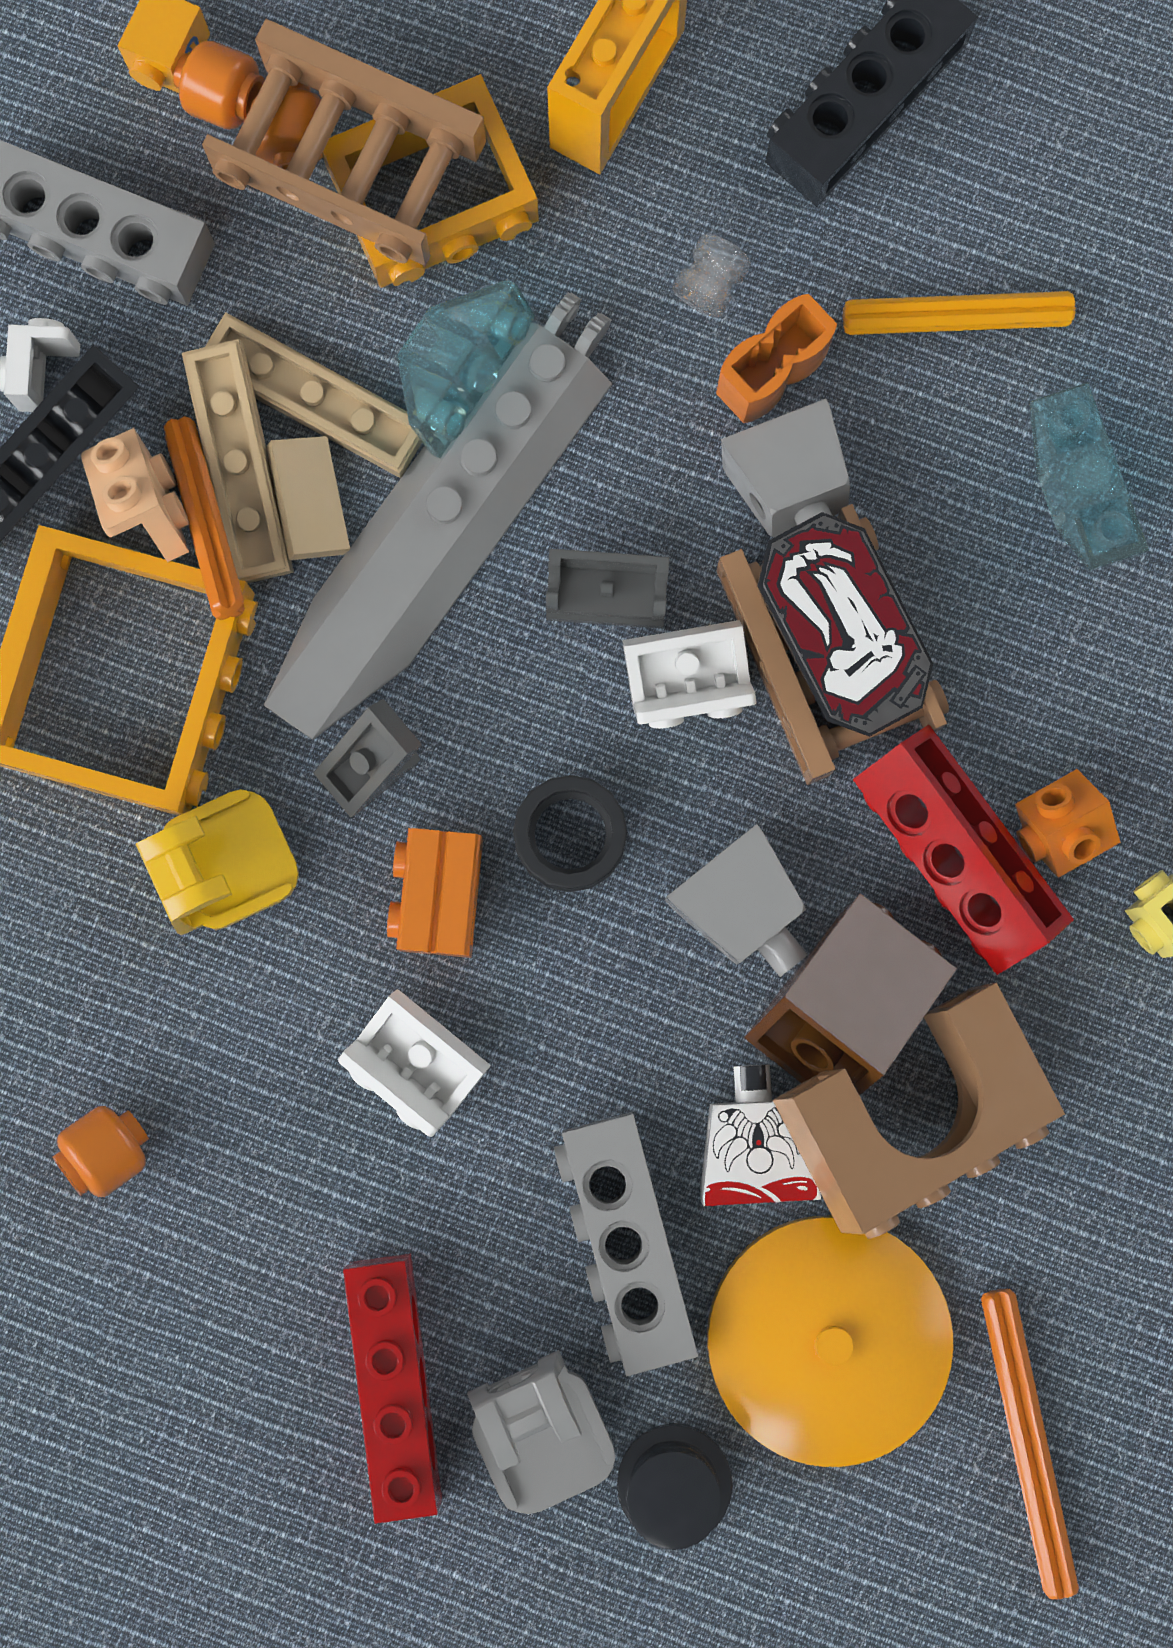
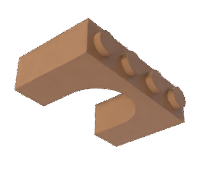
(1000, 1105)

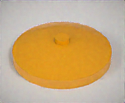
(829, 1342)

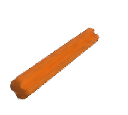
(204, 518)

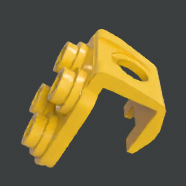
(220, 862)

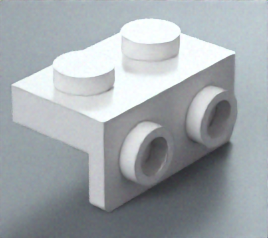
(689, 674)
(413, 1064)

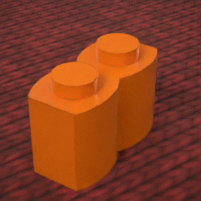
(786, 353)

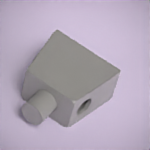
(789, 467)
(744, 903)

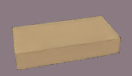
(307, 497)

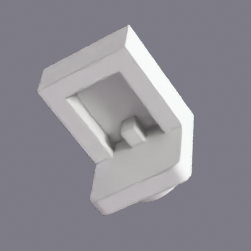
(25, 361)

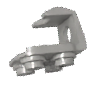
(541, 1436)

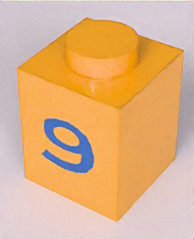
(157, 39)

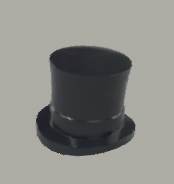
(674, 1485)

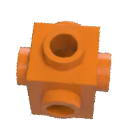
(1066, 824)

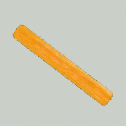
(958, 312)

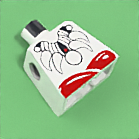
(751, 1150)

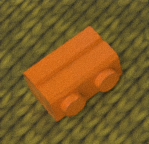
(437, 892)

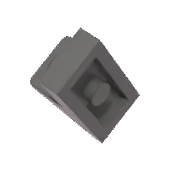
(369, 758)

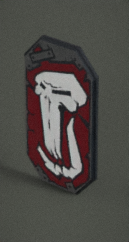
(845, 624)

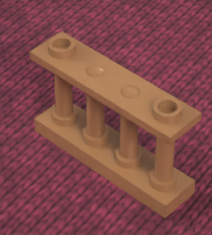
(344, 84)
(788, 690)

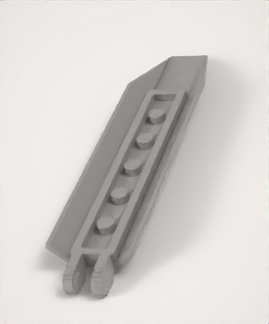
(439, 527)

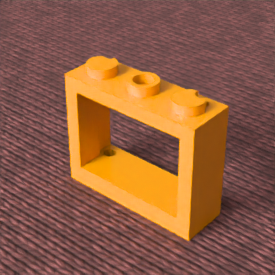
(616, 65)
(462, 233)

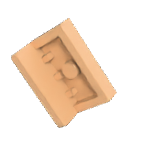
(134, 490)

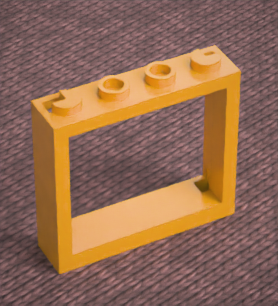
(26, 640)

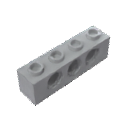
(163, 273)
(666, 1333)

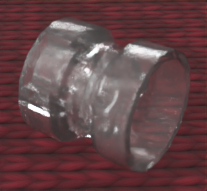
(710, 278)

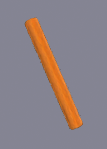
(1029, 1444)

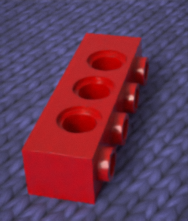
(991, 860)
(392, 1388)

